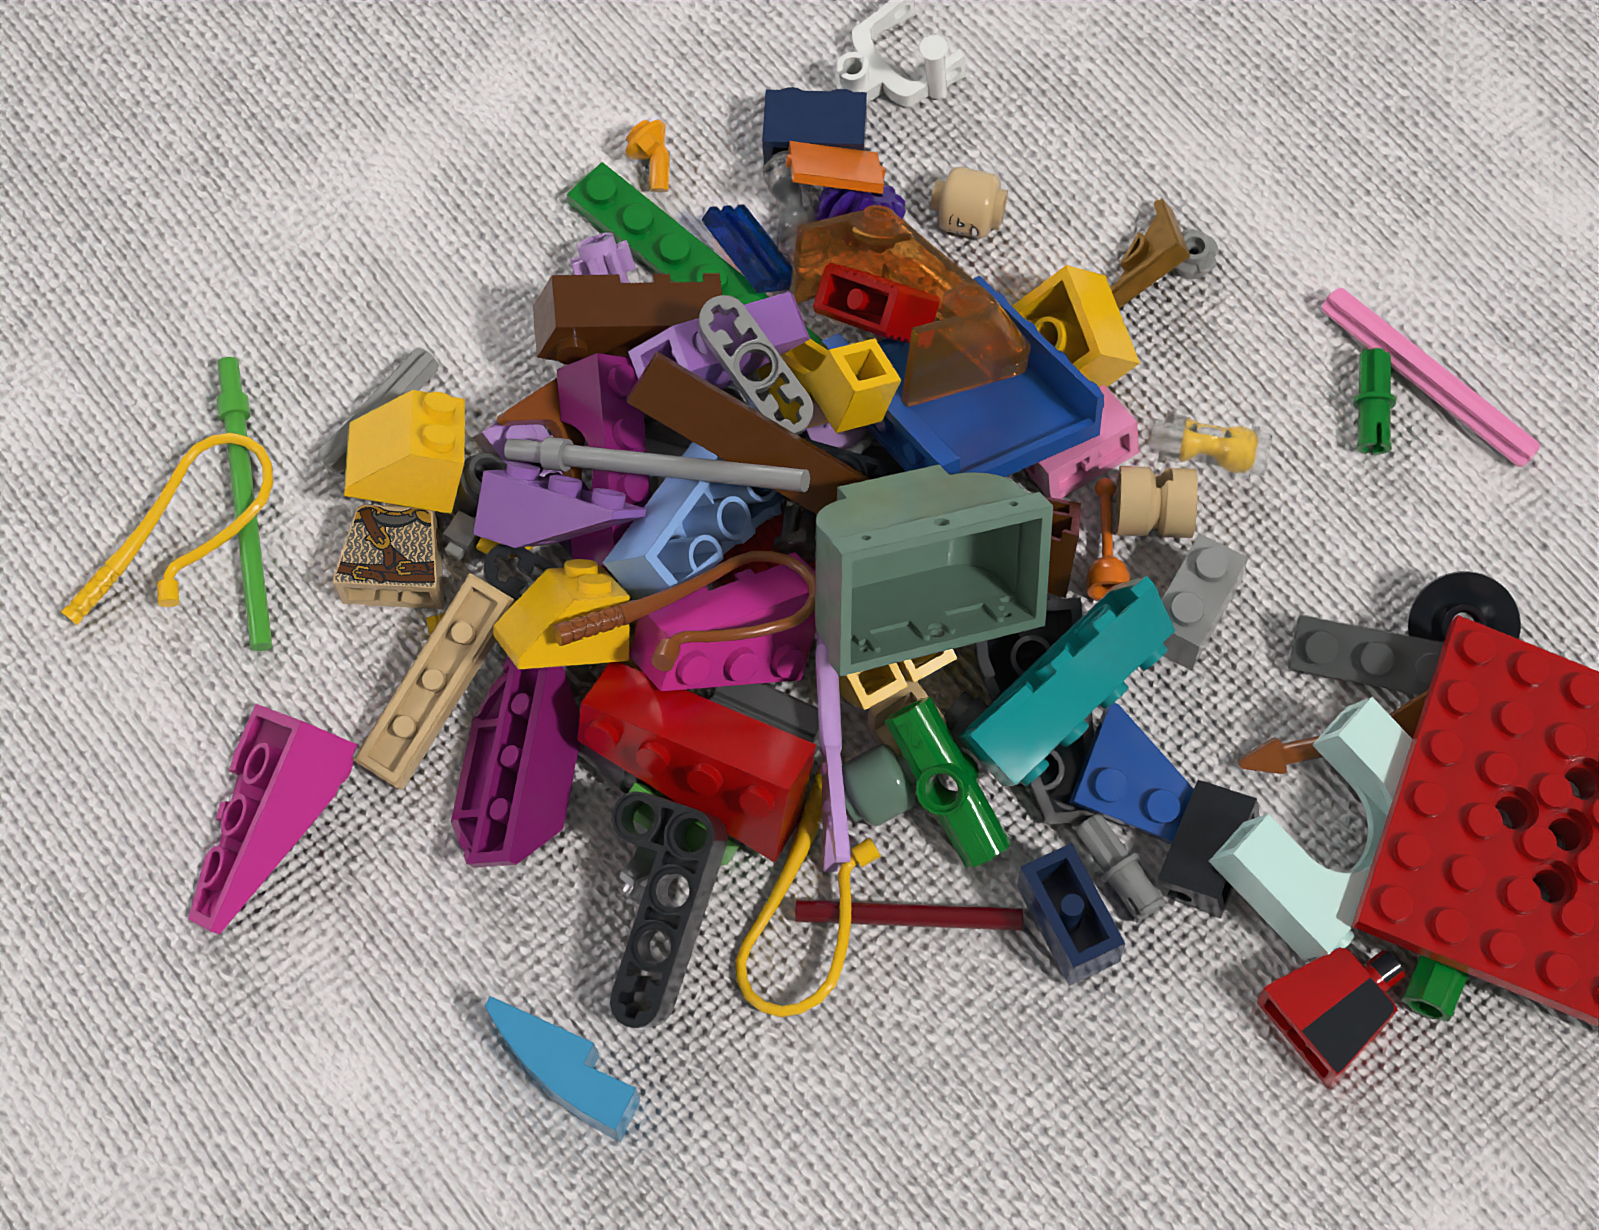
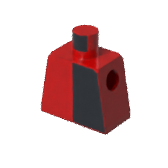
(1333, 1008)

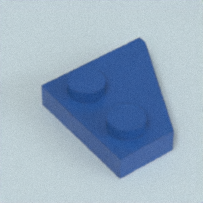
(1131, 779)

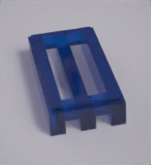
(749, 248)

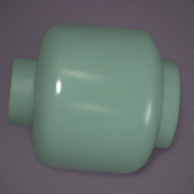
(878, 785)

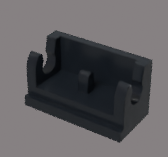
(1204, 828)

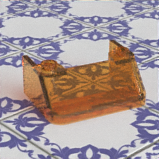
(971, 334)

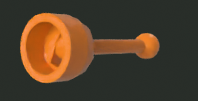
(1107, 570)

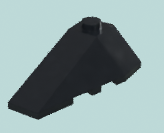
(1002, 663)

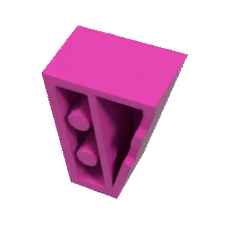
(743, 603)

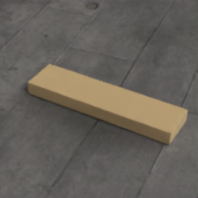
(434, 683)

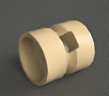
(1156, 501)

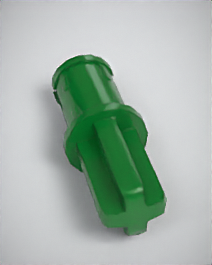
(1374, 402)

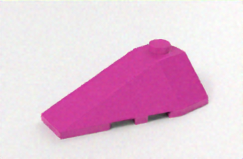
(282, 786)

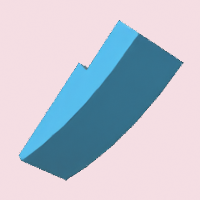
(565, 1069)

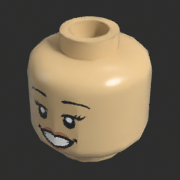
(969, 202)

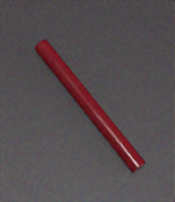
(912, 915)

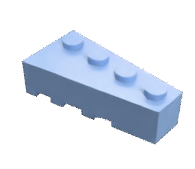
(687, 530)

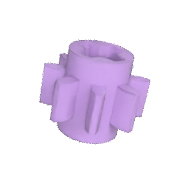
(603, 256)

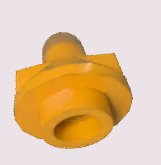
(648, 142)

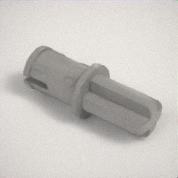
(1120, 868)

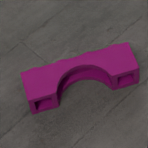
(595, 402)

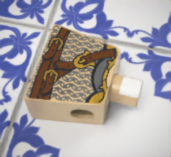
(392, 559)

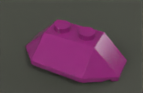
(517, 767)

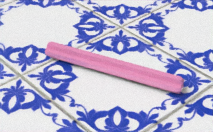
(1432, 378)

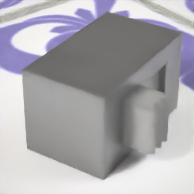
(461, 540)

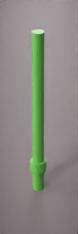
(234, 412)

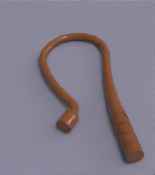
(669, 649)

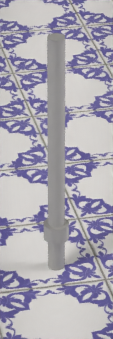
(562, 454)

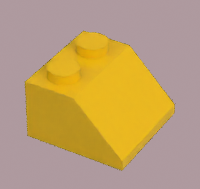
(1082, 321)
(408, 452)
(560, 596)

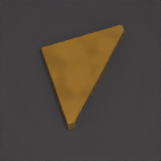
(1151, 255)

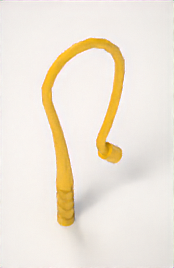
(168, 587)
(806, 832)

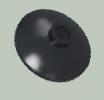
(1462, 593)

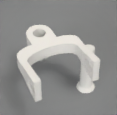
(868, 72)

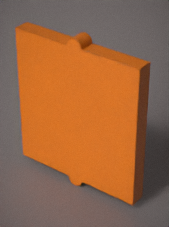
(835, 167)

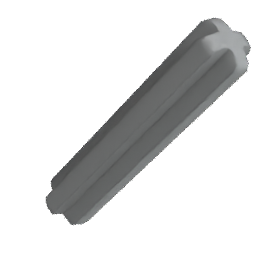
(408, 376)

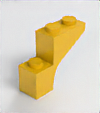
(846, 384)

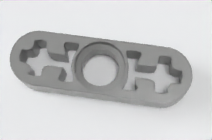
(744, 324)

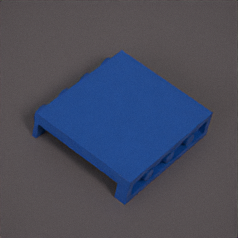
(996, 424)

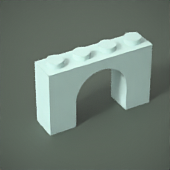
(1287, 888)

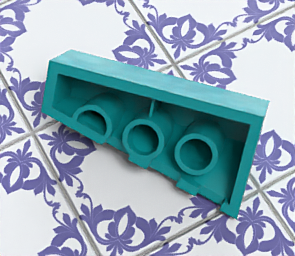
(1069, 682)

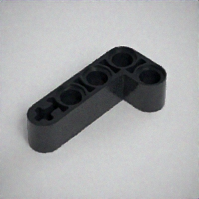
(657, 911)

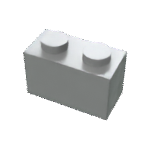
(1200, 597)

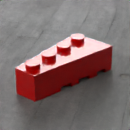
(701, 755)

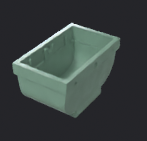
(928, 565)

